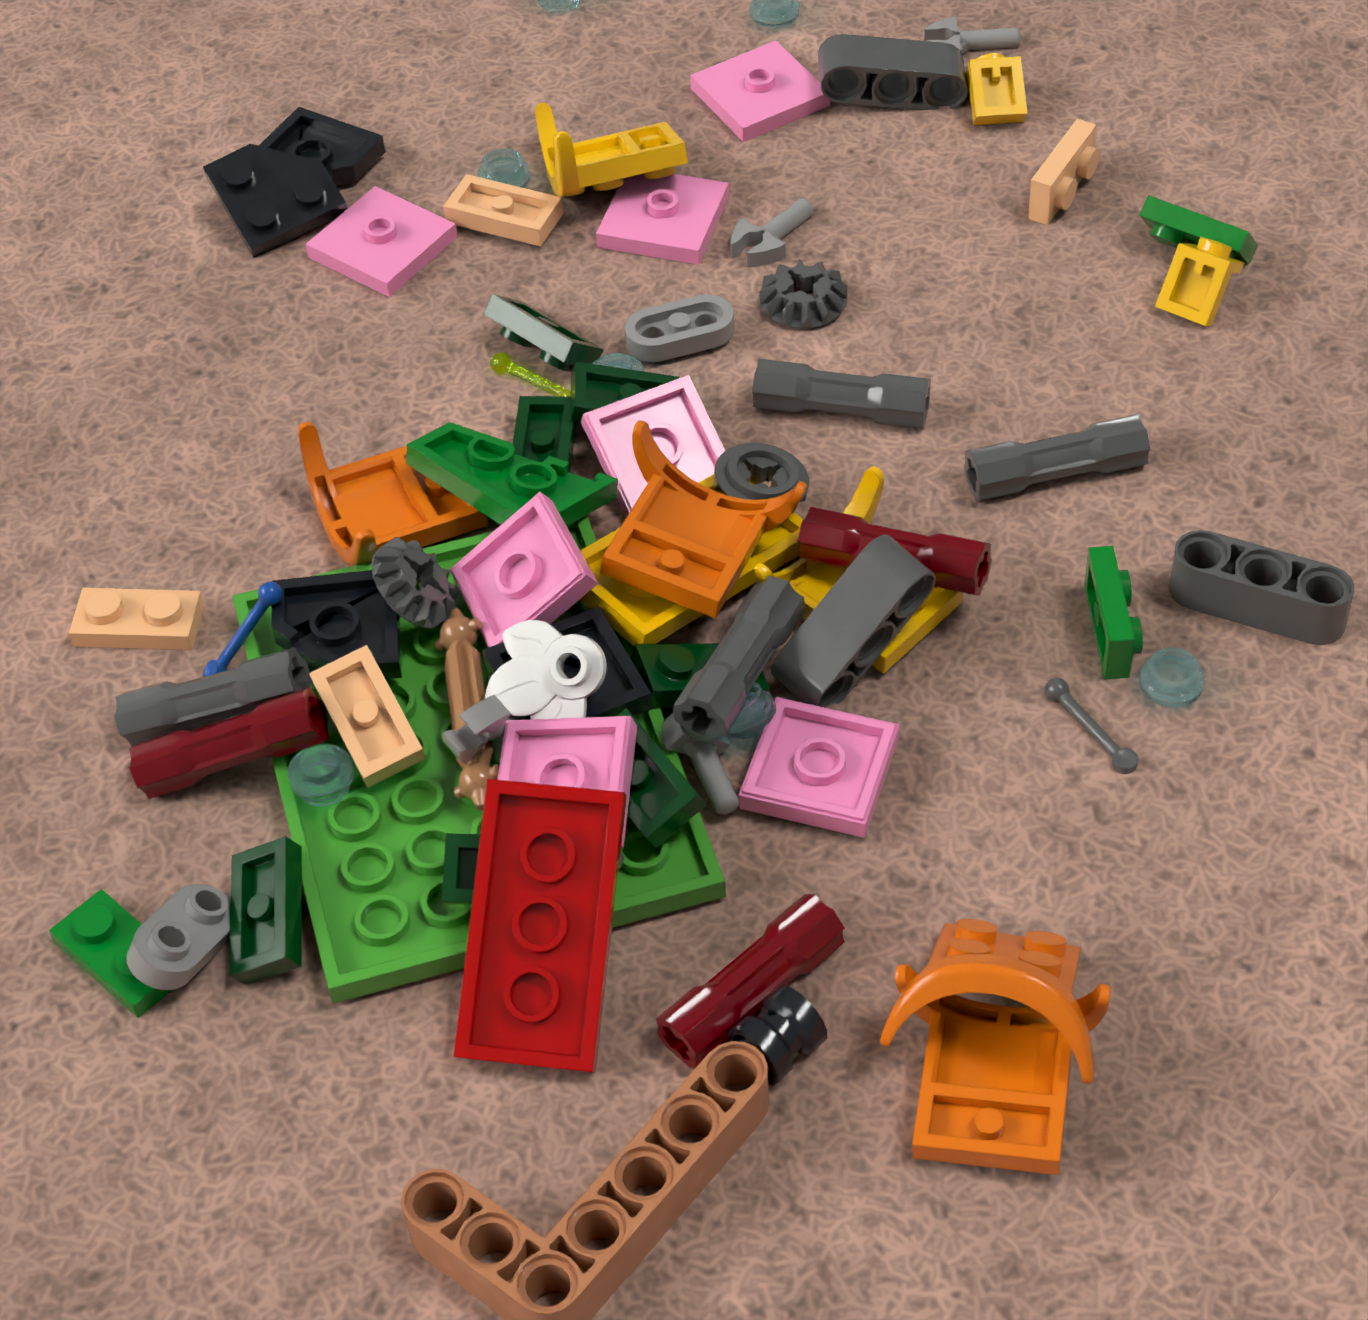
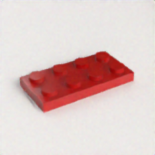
(540, 925)

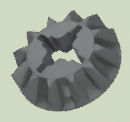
(798, 308)
(761, 464)
(396, 572)

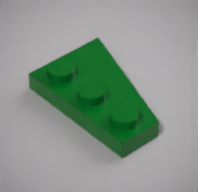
(500, 482)

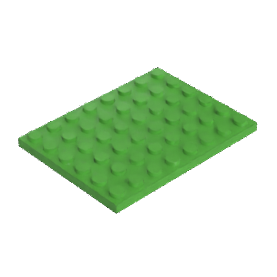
(381, 849)

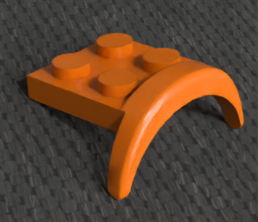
(380, 500)
(687, 537)
(1028, 969)
(994, 1082)

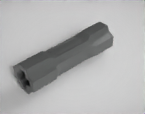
(880, 397)
(1015, 465)
(720, 688)
(178, 706)

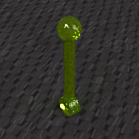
(502, 363)

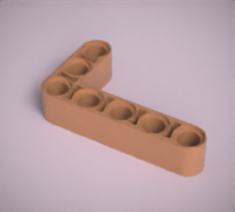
(603, 1211)

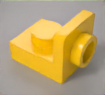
(996, 89)
(1198, 280)

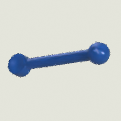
(269, 594)

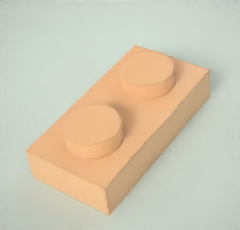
(1058, 177)
(503, 210)
(136, 618)
(367, 716)

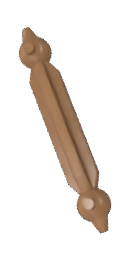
(466, 689)

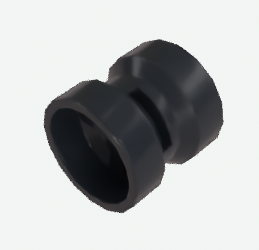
(782, 1031)

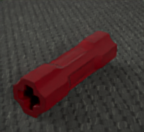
(840, 537)
(269, 730)
(788, 948)

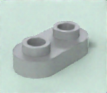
(679, 328)
(192, 926)

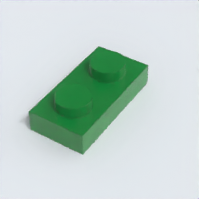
(1174, 224)
(1108, 597)
(98, 941)

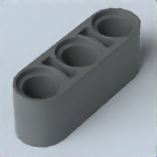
(892, 72)
(1261, 587)
(853, 623)

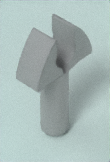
(949, 32)
(767, 238)
(483, 722)
(706, 763)

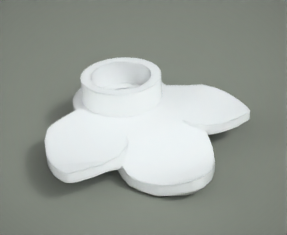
(535, 676)

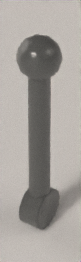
(1123, 759)

